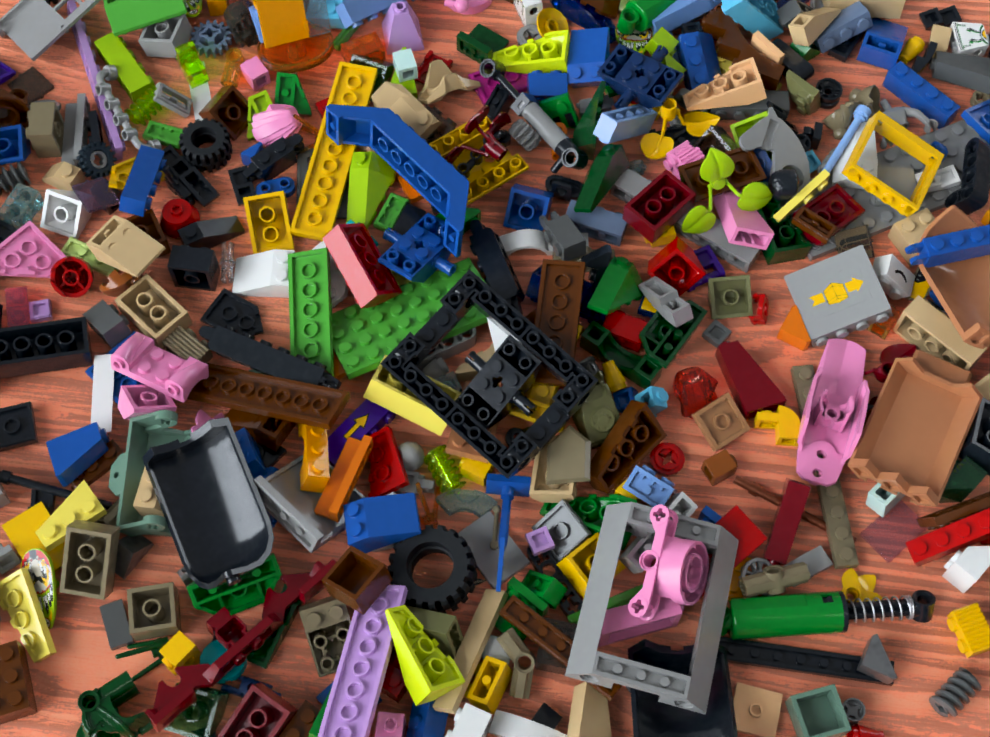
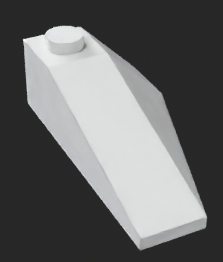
(867, 160)

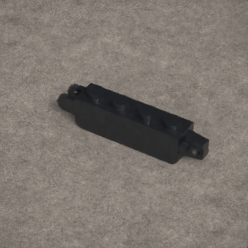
(495, 264)

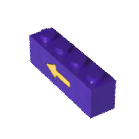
(364, 420)

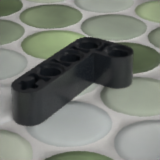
(975, 178)

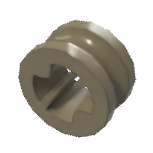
(977, 96)

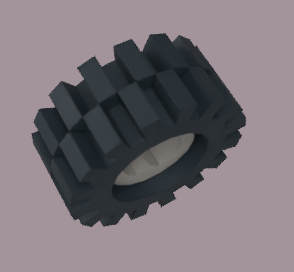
(87, 156)

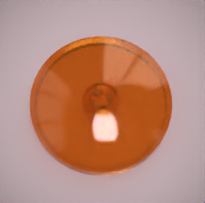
(297, 55)

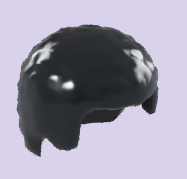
(783, 184)

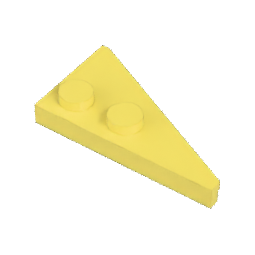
(806, 195)

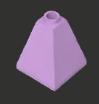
(401, 28)

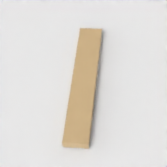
(473, 647)

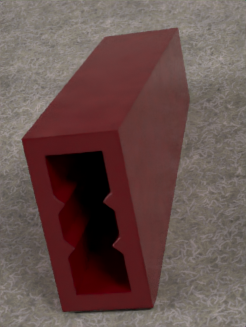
(747, 381)
(786, 521)

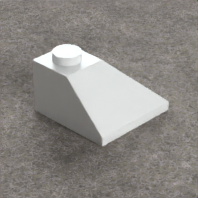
(64, 213)

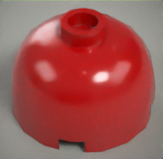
(71, 276)

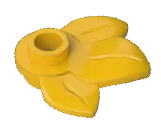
(859, 586)

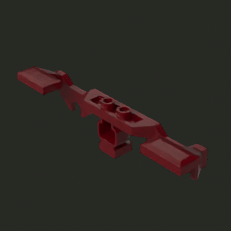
(239, 644)

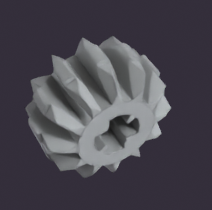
(524, 135)

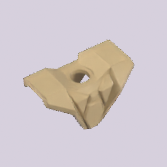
(441, 81)

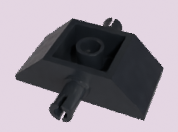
(518, 372)

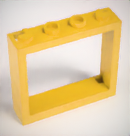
(909, 143)

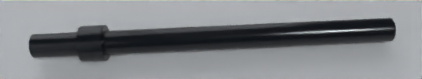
(7, 477)

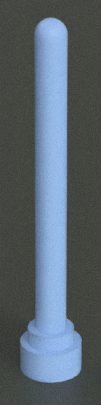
(861, 114)

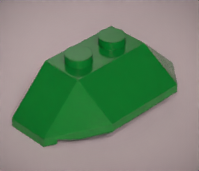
(241, 596)

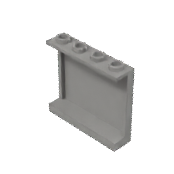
(296, 507)

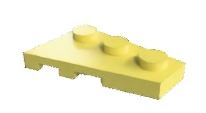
(79, 505)

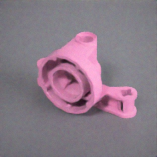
(678, 571)

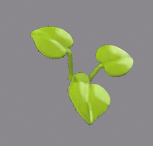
(715, 170)

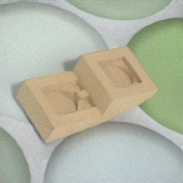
(940, 35)

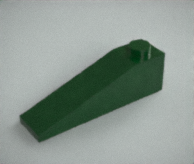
(583, 133)
(601, 176)

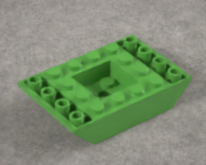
(137, 14)

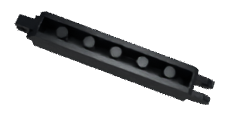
(264, 358)

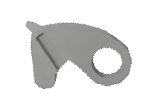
(776, 136)

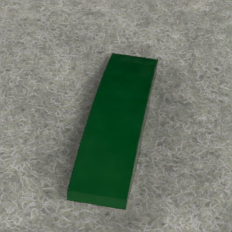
(265, 654)

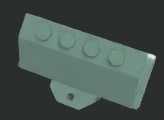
(126, 471)

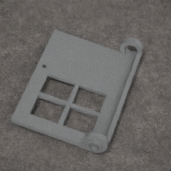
(38, 25)

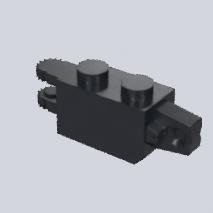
(274, 158)

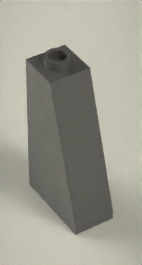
(962, 70)

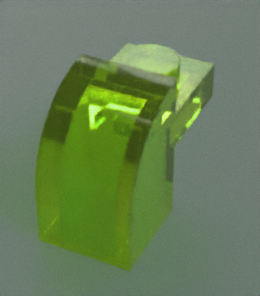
(191, 64)

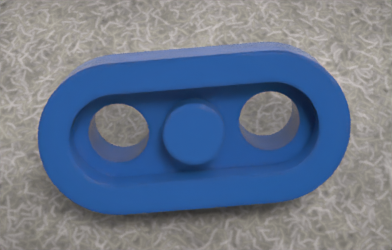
(276, 185)

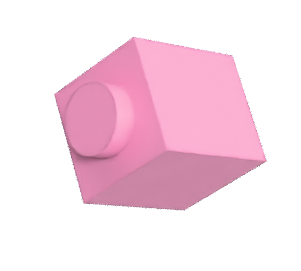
(255, 73)

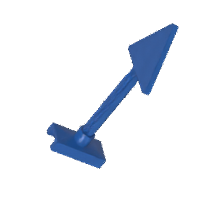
(507, 489)

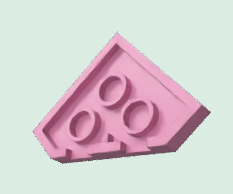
(28, 253)

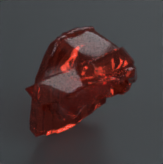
(694, 389)

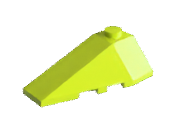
(542, 54)
(423, 665)

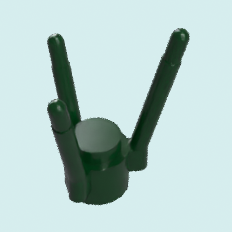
(153, 645)

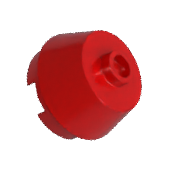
(176, 215)

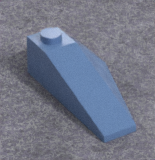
(683, 12)

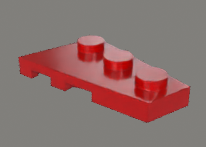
(386, 464)

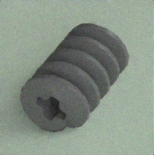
(13, 176)
(954, 693)

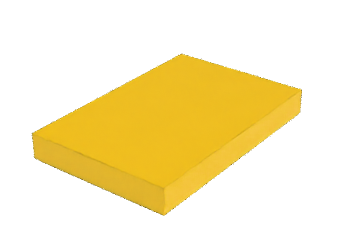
(22, 533)

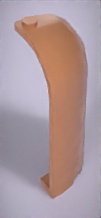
(961, 285)

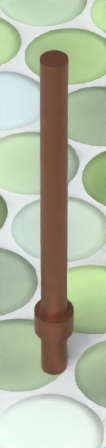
(755, 489)

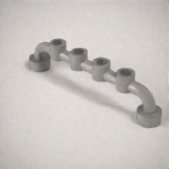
(111, 103)

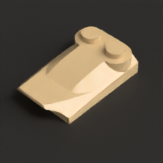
(404, 104)
(548, 493)

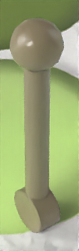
(494, 544)

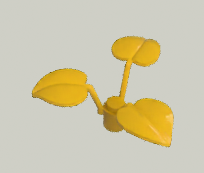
(696, 123)

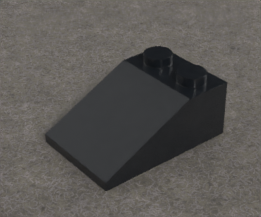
(978, 438)

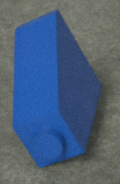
(77, 451)

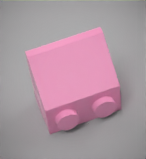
(141, 400)

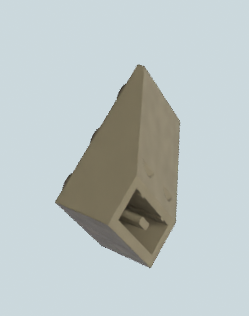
(326, 629)

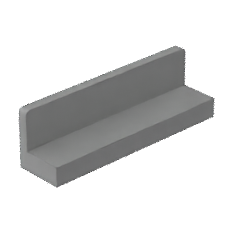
(75, 129)

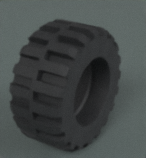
(434, 541)

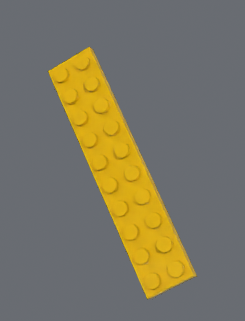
(329, 162)

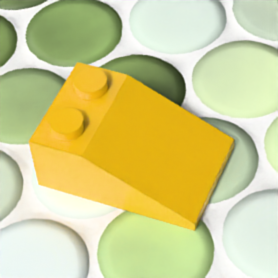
(269, 222)

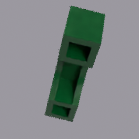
(602, 345)

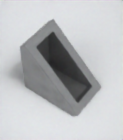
(130, 553)
(876, 662)

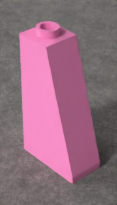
(742, 226)

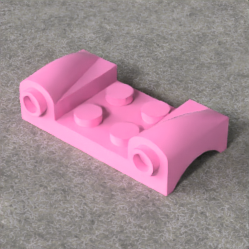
(158, 368)

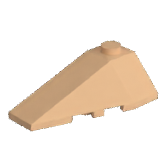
(734, 88)

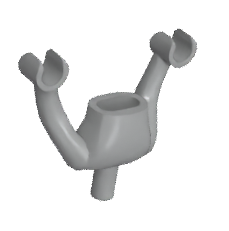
(900, 115)

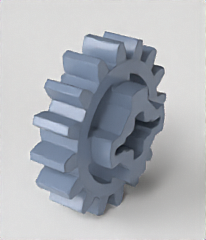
(211, 38)

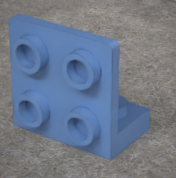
(648, 487)

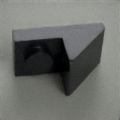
(599, 261)

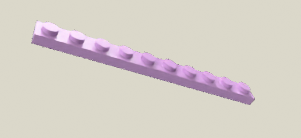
(88, 57)

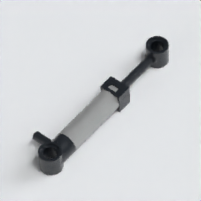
(528, 108)

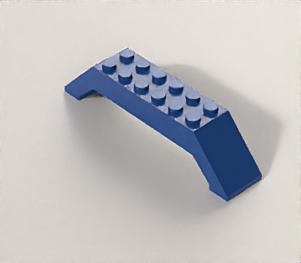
(409, 157)

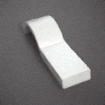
(528, 240)

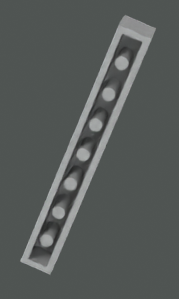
(741, 257)

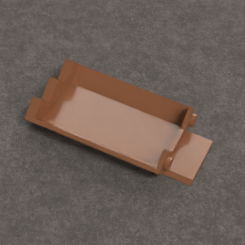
(917, 428)

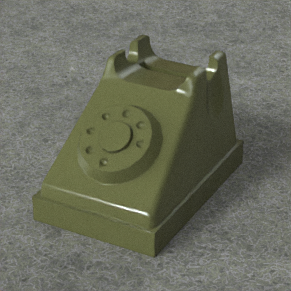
(597, 414)

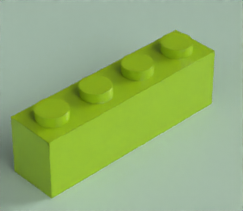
(130, 73)

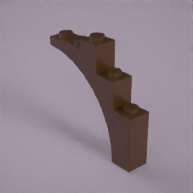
(735, 47)

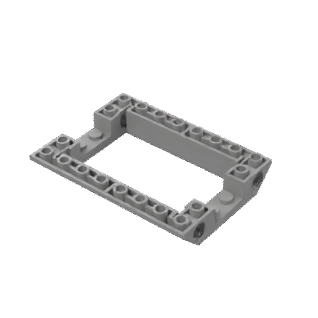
(605, 669)

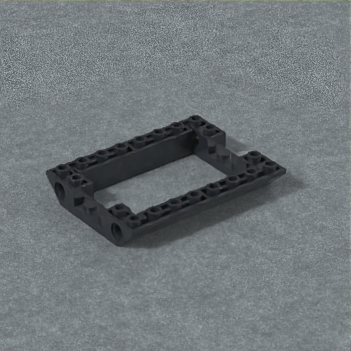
(457, 302)

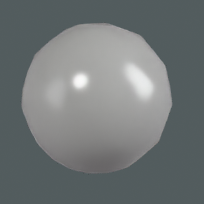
(411, 455)

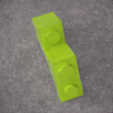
(664, 38)

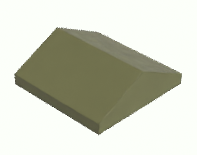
(730, 297)

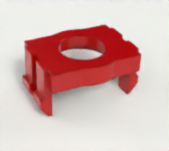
(762, 313)

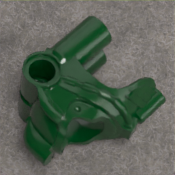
(101, 712)

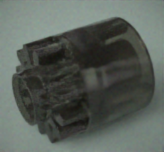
(240, 23)

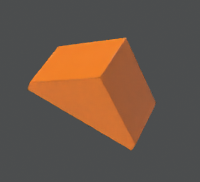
(794, 331)

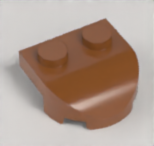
(118, 283)

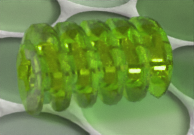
(143, 107)
(442, 469)

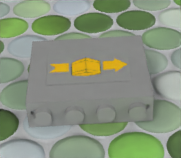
(838, 296)

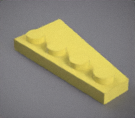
(26, 614)

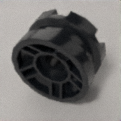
(831, 87)

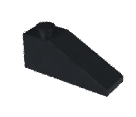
(210, 232)

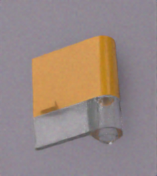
(291, 20)

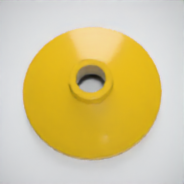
(551, 20)

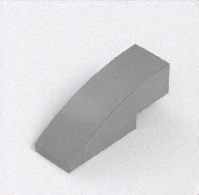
(666, 301)

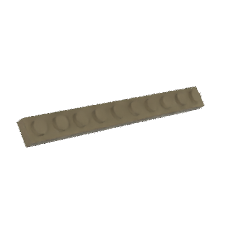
(830, 497)

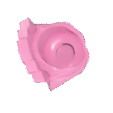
(275, 123)

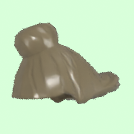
(868, 96)
(841, 119)

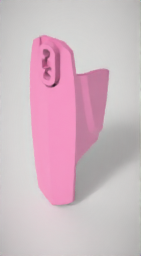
(833, 413)

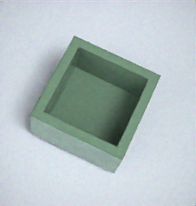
(818, 713)

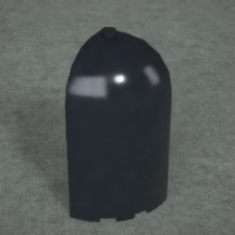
(211, 505)
(664, 720)

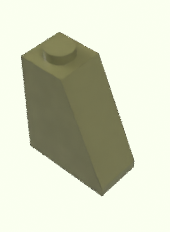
(442, 628)

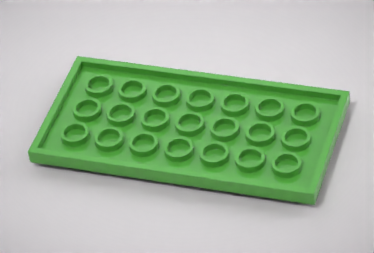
(368, 334)

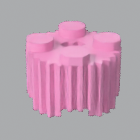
(680, 156)

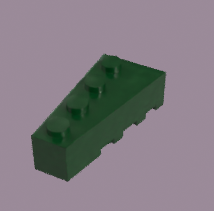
(787, 239)

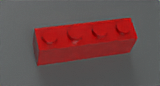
(950, 538)

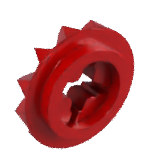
(664, 450)

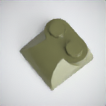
(802, 94)

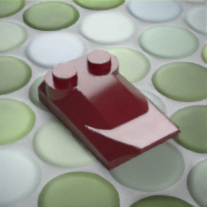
(834, 206)

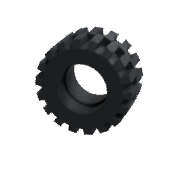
(206, 132)

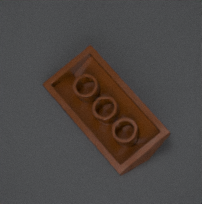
(746, 171)

